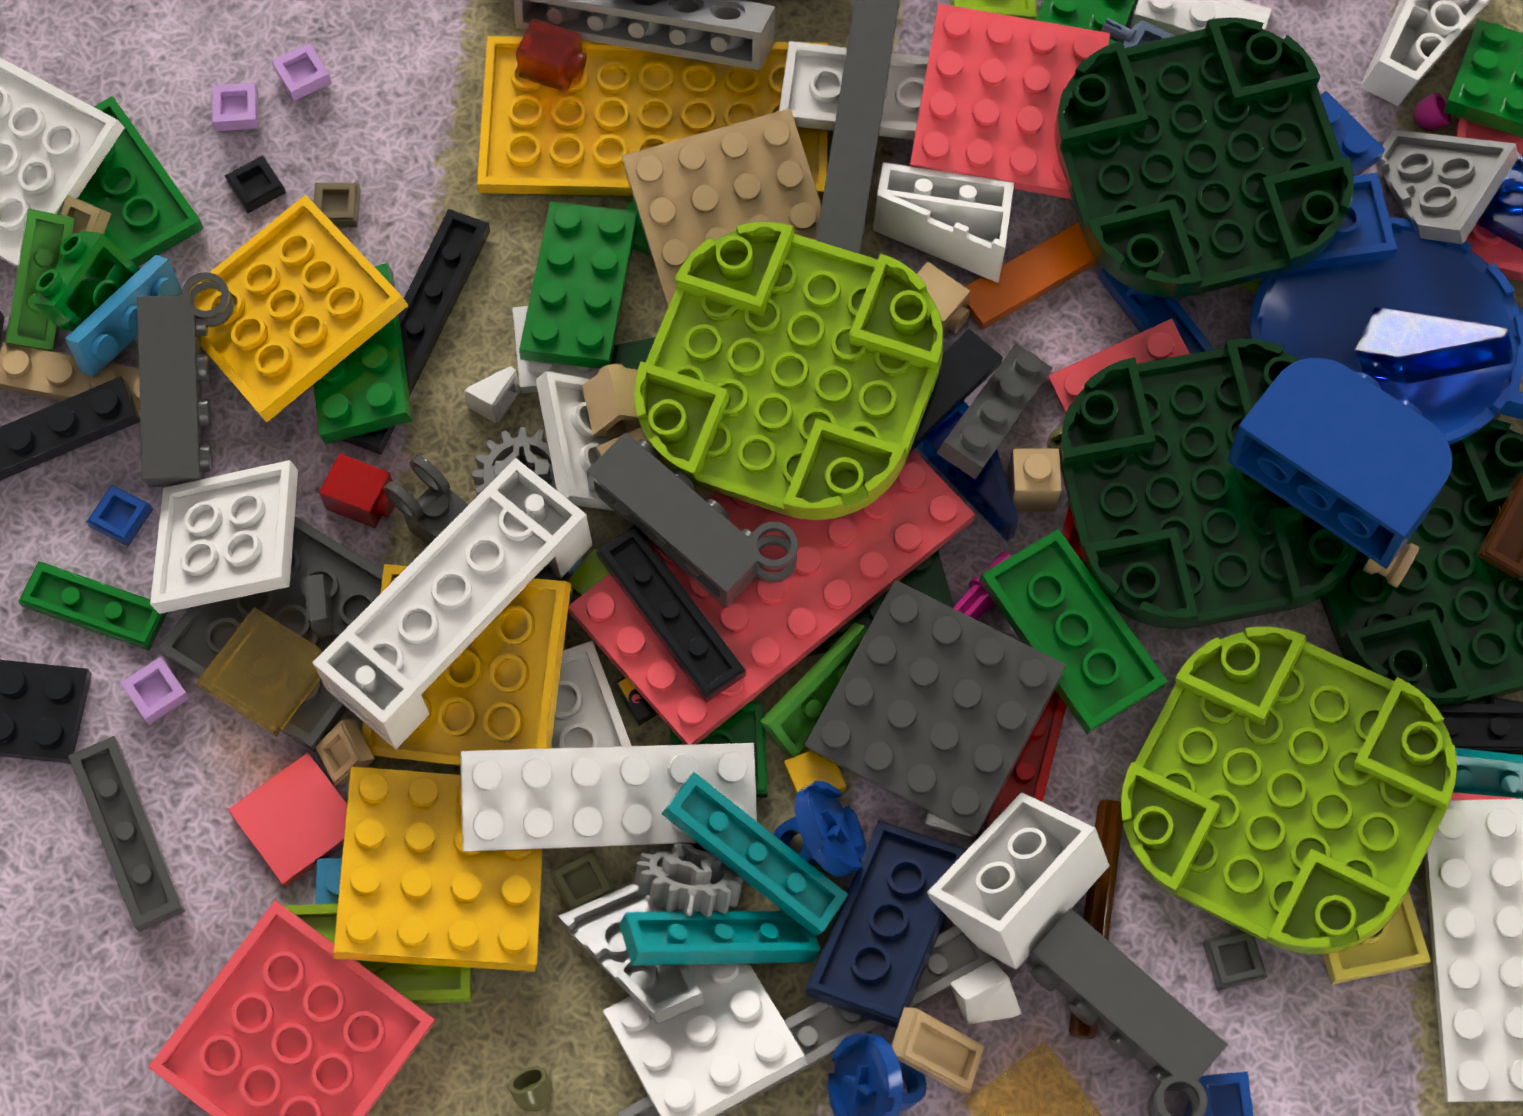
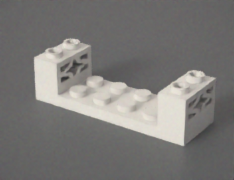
(450, 598)

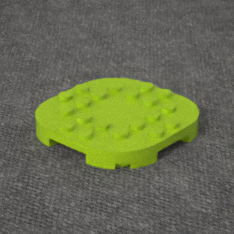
(790, 371)
(1289, 790)

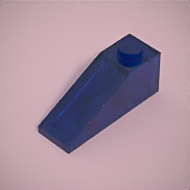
(1425, 347)
(987, 492)

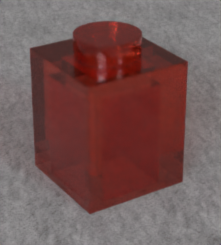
(550, 55)

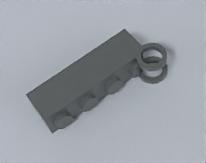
(172, 381)
(435, 507)
(684, 525)
(1130, 1008)

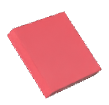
(293, 819)

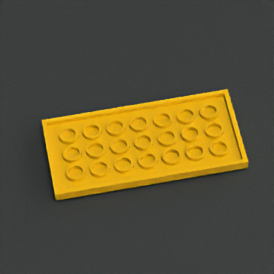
(621, 104)

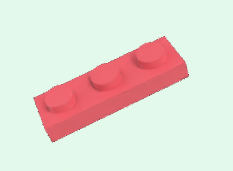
(1150, 345)

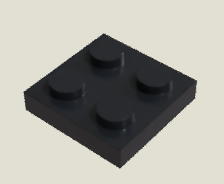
(41, 710)

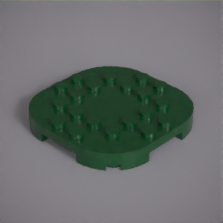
(1202, 159)
(1162, 511)
(1454, 616)

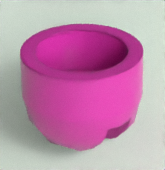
(1429, 112)

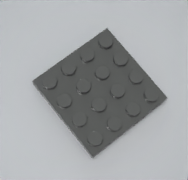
(352, 587)
(935, 707)

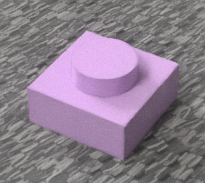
(301, 72)
(235, 107)
(154, 690)

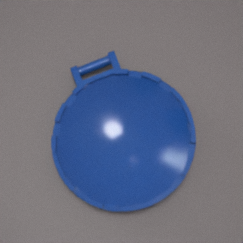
(1329, 307)

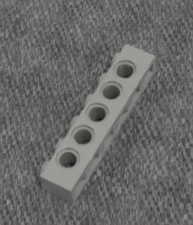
(702, 30)

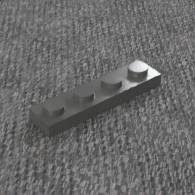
(994, 411)
(126, 834)

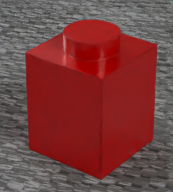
(357, 491)

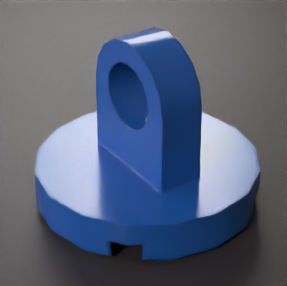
(828, 830)
(871, 1079)

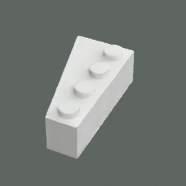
(1415, 42)

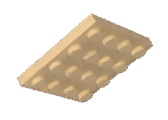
(717, 182)

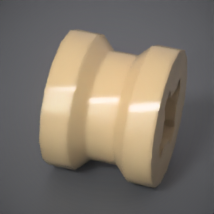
(1398, 567)

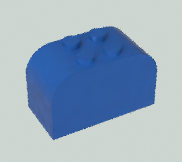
(1345, 455)

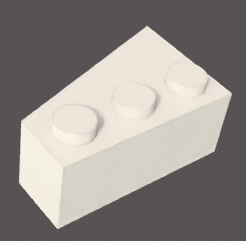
(946, 215)

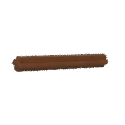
(1101, 894)

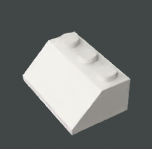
(1192, 15)
(1020, 878)

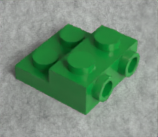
(83, 279)

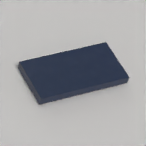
(884, 926)

